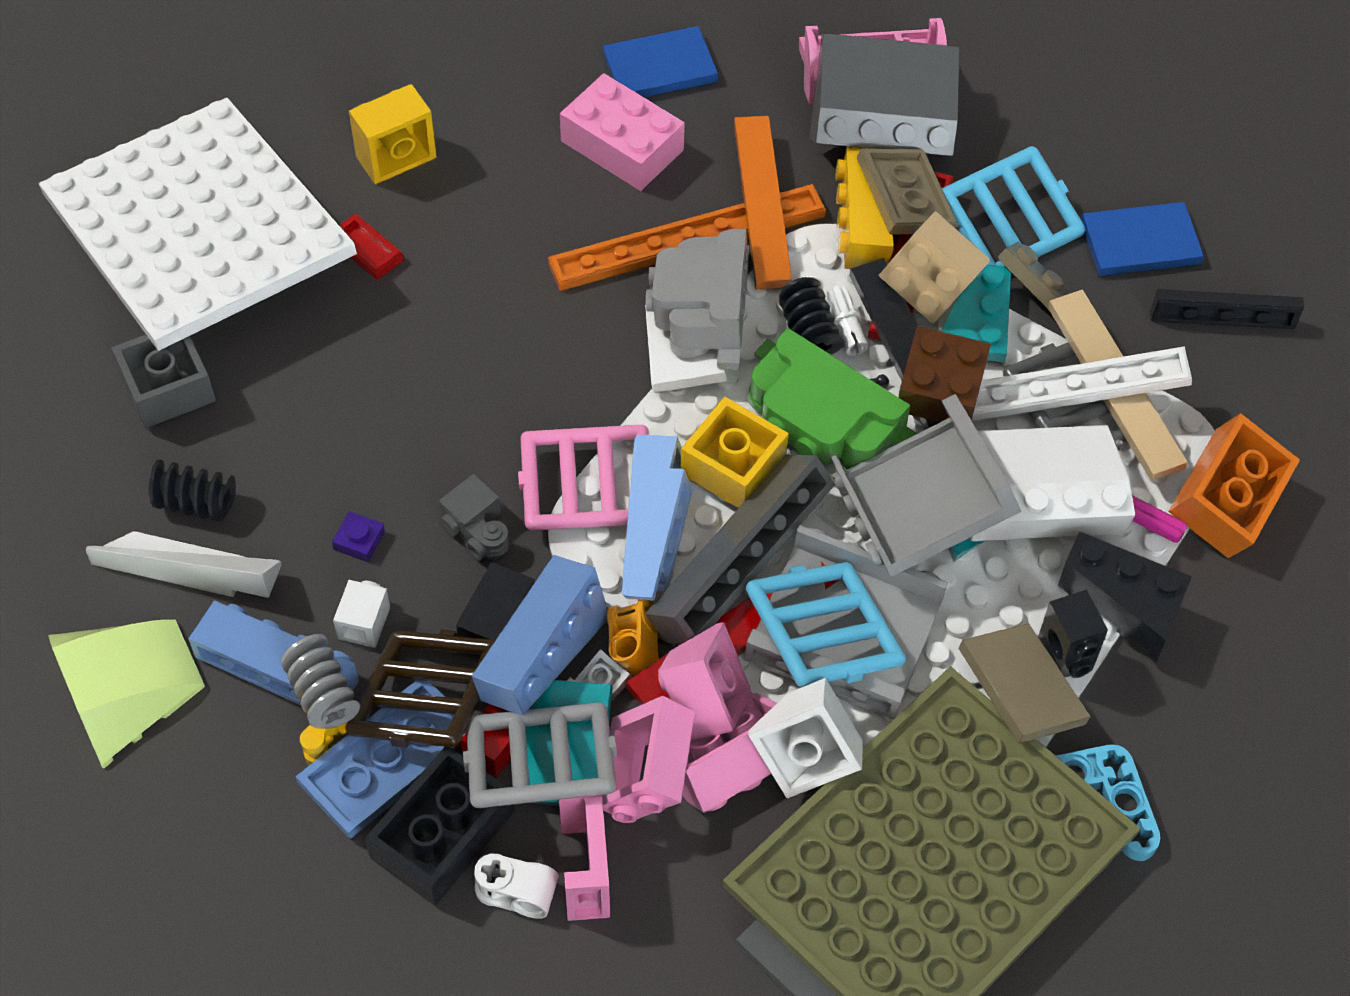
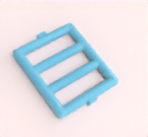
(1005, 168)
(857, 598)

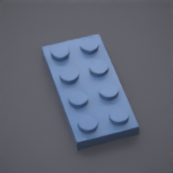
(368, 775)

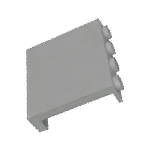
(926, 492)

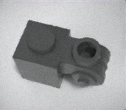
(472, 515)

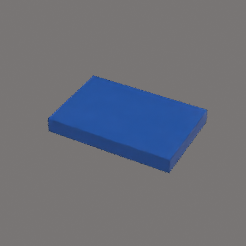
(661, 62)
(1142, 239)

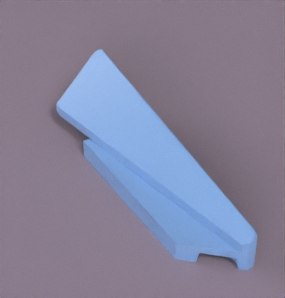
(655, 515)

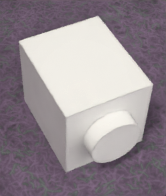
(362, 613)

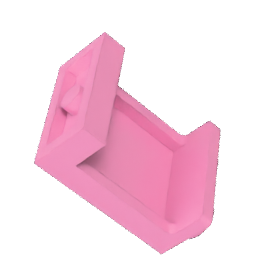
(587, 890)

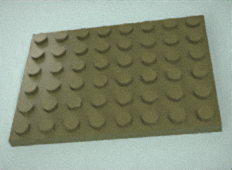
(932, 854)

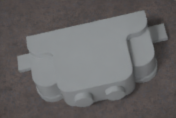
(702, 295)

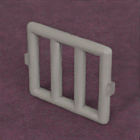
(563, 786)

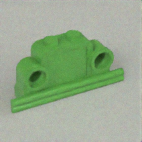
(825, 402)

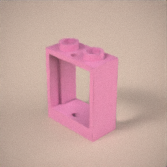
(667, 731)

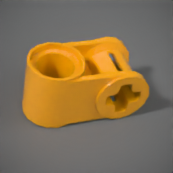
(632, 636)

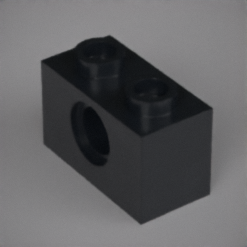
(1073, 633)

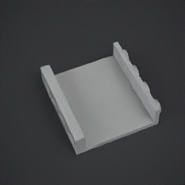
(904, 600)

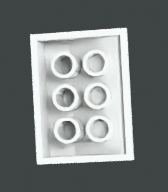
(1061, 481)

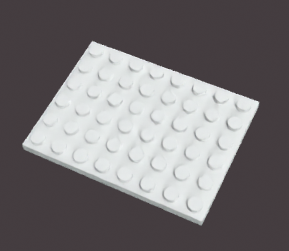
(195, 222)

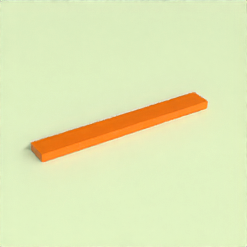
(641, 248)

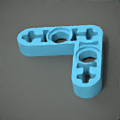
(1102, 778)

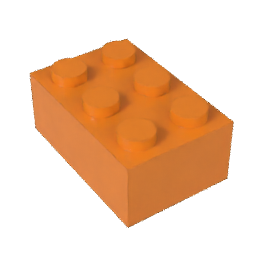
(1234, 486)

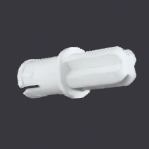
(847, 320)

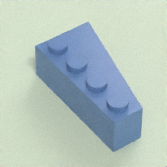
(542, 635)

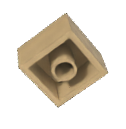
(934, 267)

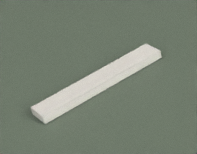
(1083, 383)

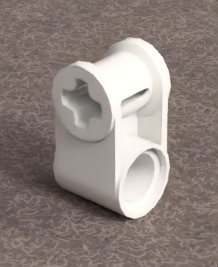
(518, 885)

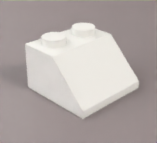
(808, 739)

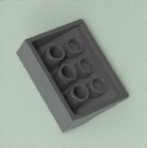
(886, 94)

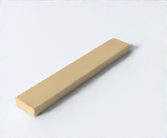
(1132, 413)

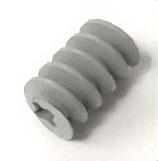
(319, 682)

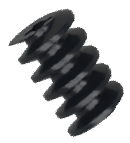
(810, 314)
(190, 493)

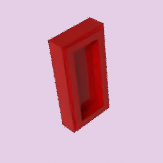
(373, 250)

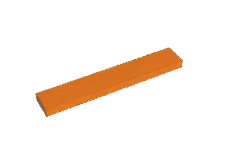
(762, 202)

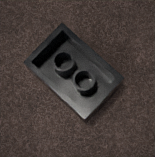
(435, 829)

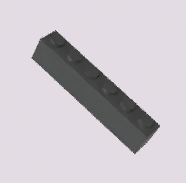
(740, 548)

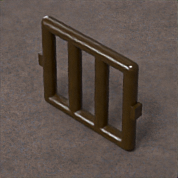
(388, 666)

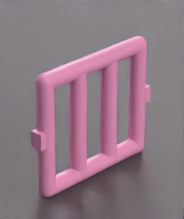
(566, 439)

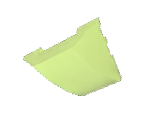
(126, 679)

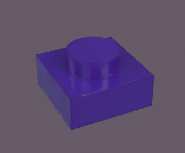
(358, 536)

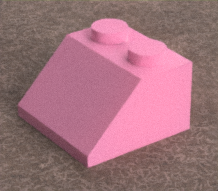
(708, 680)

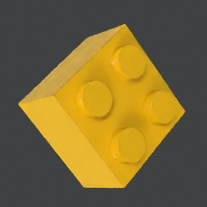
(393, 133)
(733, 452)

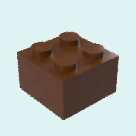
(942, 367)

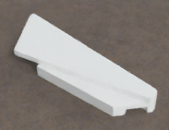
(187, 564)

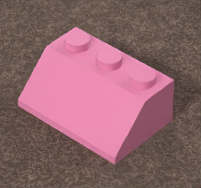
(726, 762)

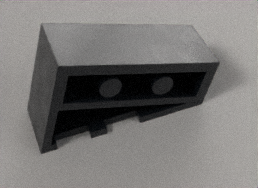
(1126, 589)

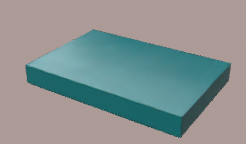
(579, 733)

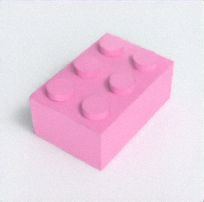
(622, 131)

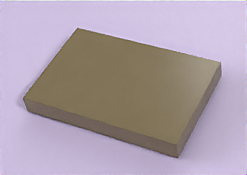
(904, 188)
(1024, 683)

